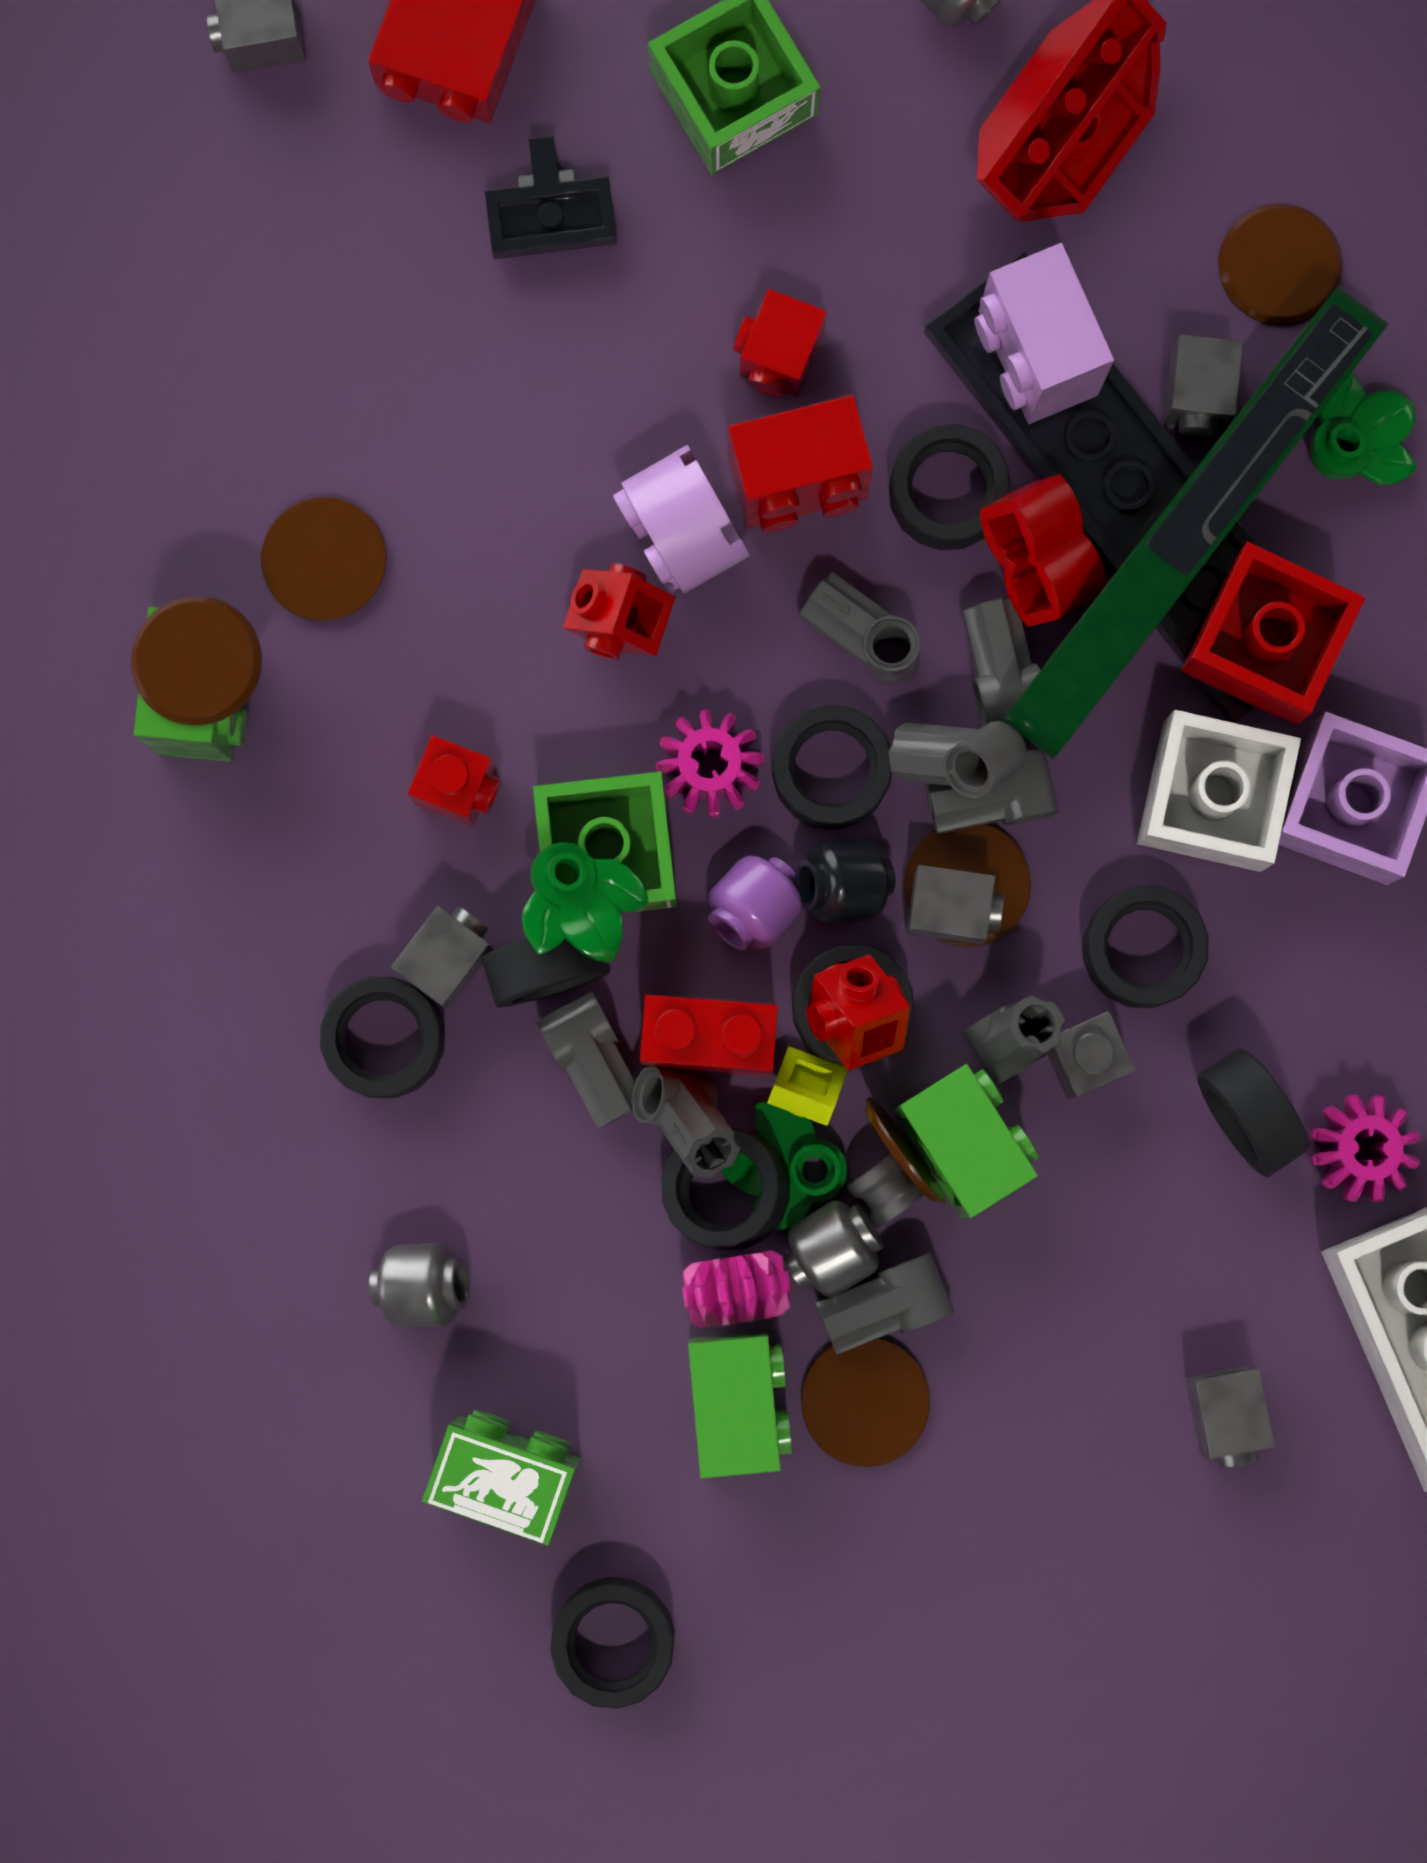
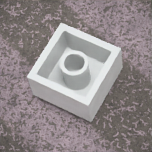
(1219, 791)

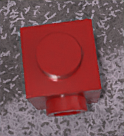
(779, 344)
(454, 781)

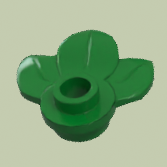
(1371, 432)
(583, 911)
(796, 1143)

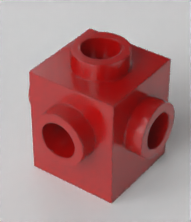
(618, 612)
(858, 1012)

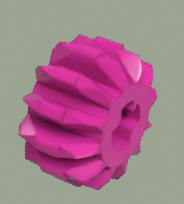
(730, 759)
(1386, 1150)
(736, 1289)

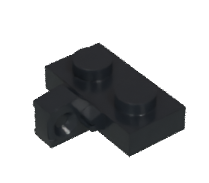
(549, 209)

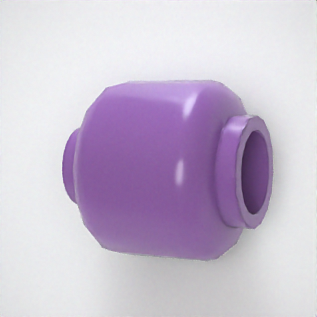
(754, 903)

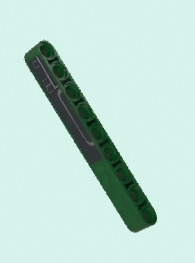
(1195, 523)

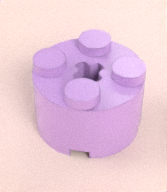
(683, 520)

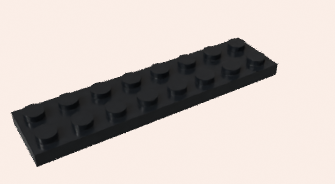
(1112, 459)

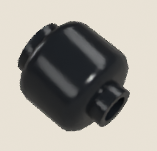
(845, 881)

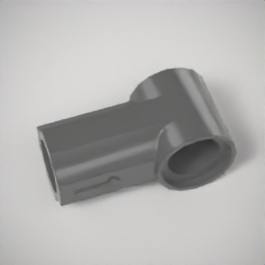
(859, 626)
(998, 657)
(957, 756)
(1017, 800)
(1015, 1036)
(587, 1049)
(687, 1115)
(898, 1299)

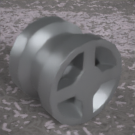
(885, 1190)

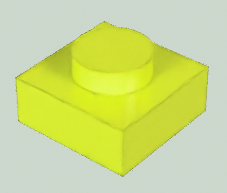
(807, 1086)

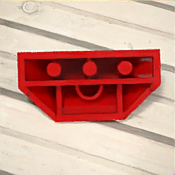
(1073, 111)

